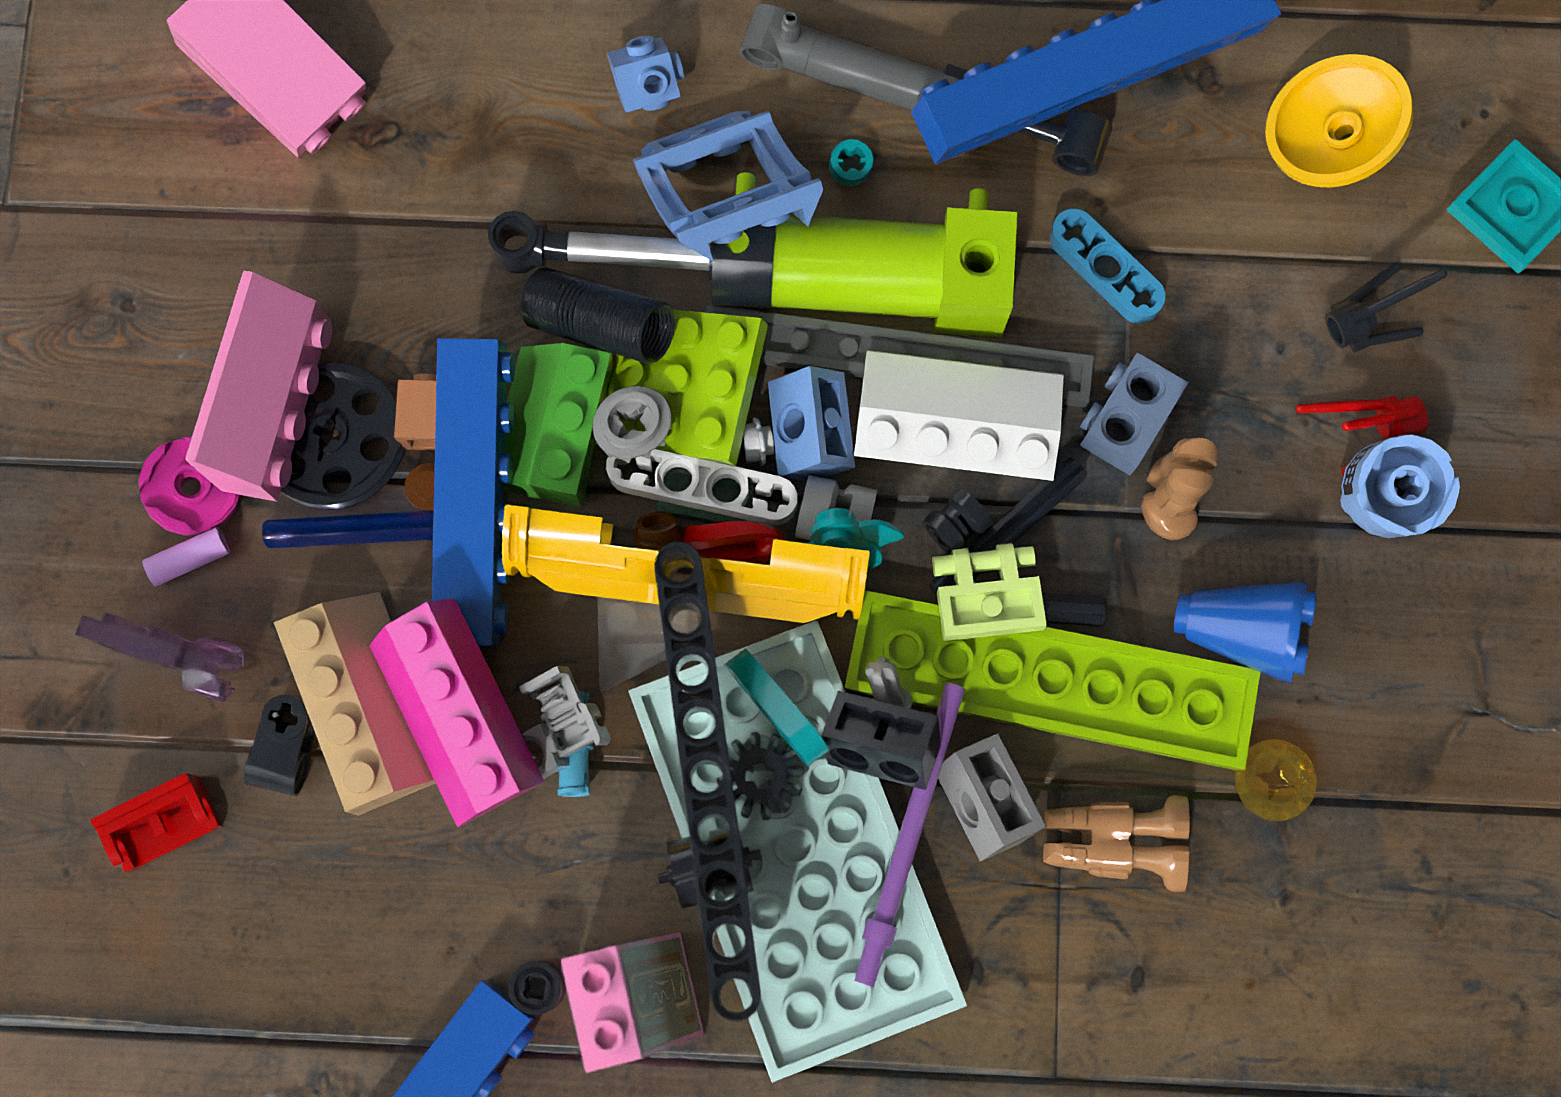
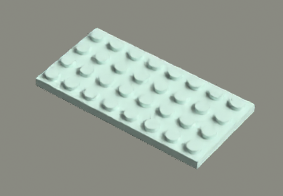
(815, 873)

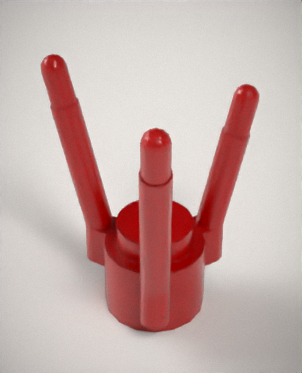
(1392, 416)

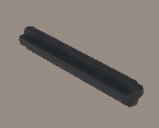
(1024, 514)

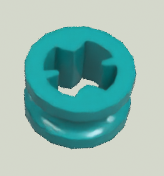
(849, 149)

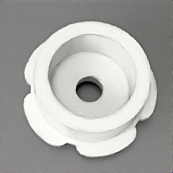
(756, 443)

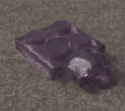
(197, 661)

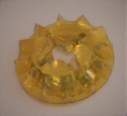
(1294, 768)

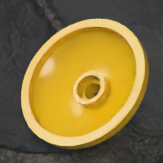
(1333, 100)

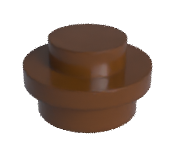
(420, 487)
(656, 531)

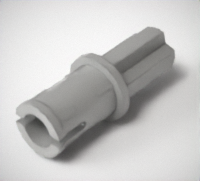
(887, 684)

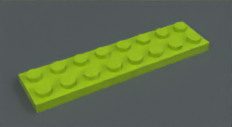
(1065, 683)

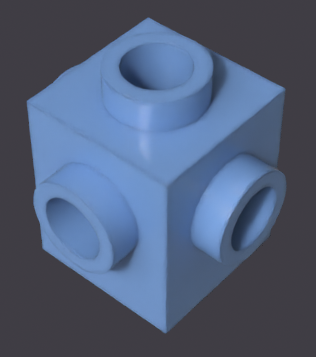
(646, 73)

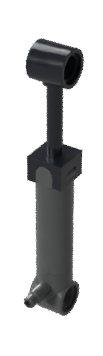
(780, 41)

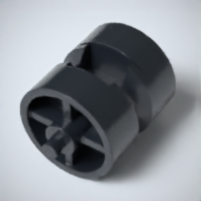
(682, 873)

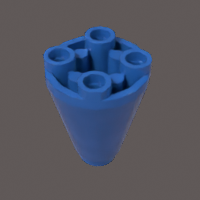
(1251, 625)

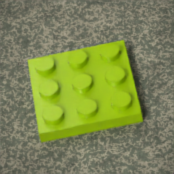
(704, 380)

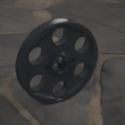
(348, 452)

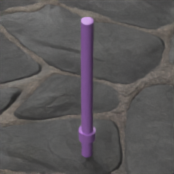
(880, 930)

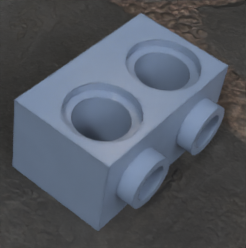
(1138, 417)

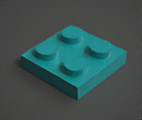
(1512, 206)

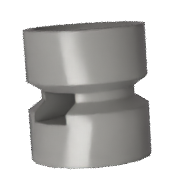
(824, 495)

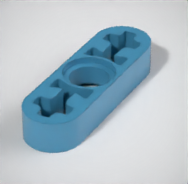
(1107, 245)

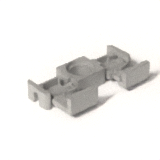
(564, 719)

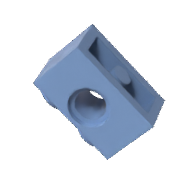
(811, 423)

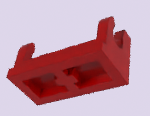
(156, 822)

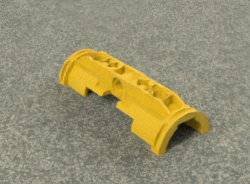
(577, 558)

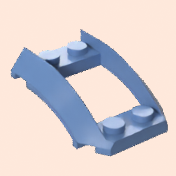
(723, 221)

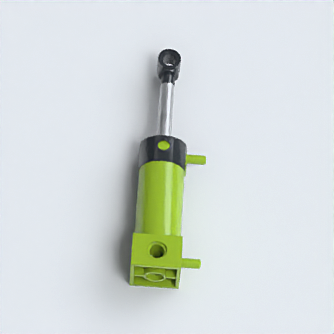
(839, 264)

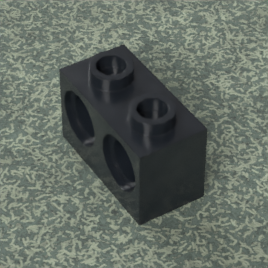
(882, 740)

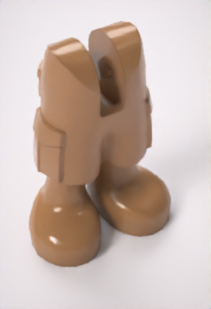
(1180, 483)
(1106, 837)

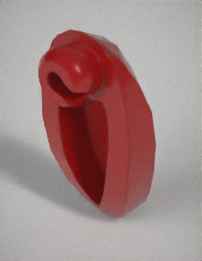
(733, 540)

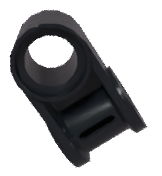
(281, 751)

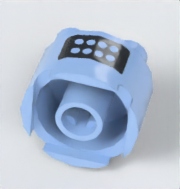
(1424, 476)

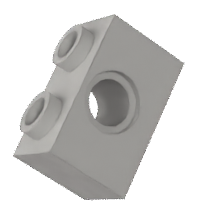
(989, 797)

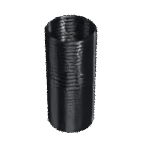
(597, 315)

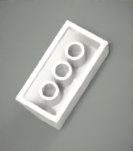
(959, 415)

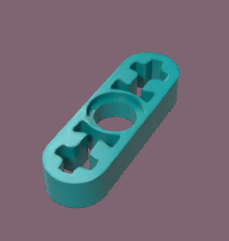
(777, 707)

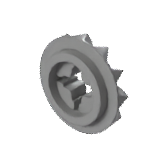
(630, 405)

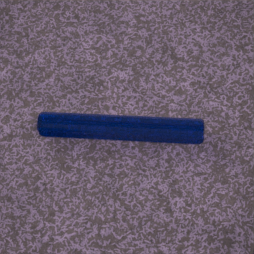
(348, 529)

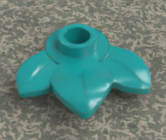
(840, 529)

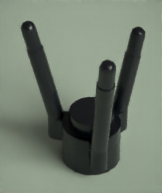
(1352, 321)

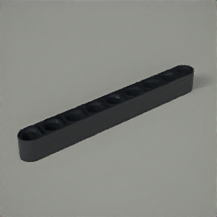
(695, 752)

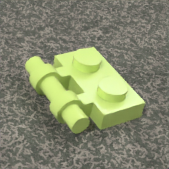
(992, 606)

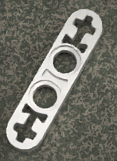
(699, 492)

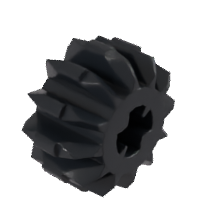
(772, 762)

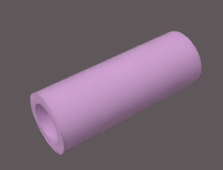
(186, 556)

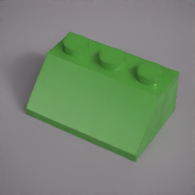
(554, 412)

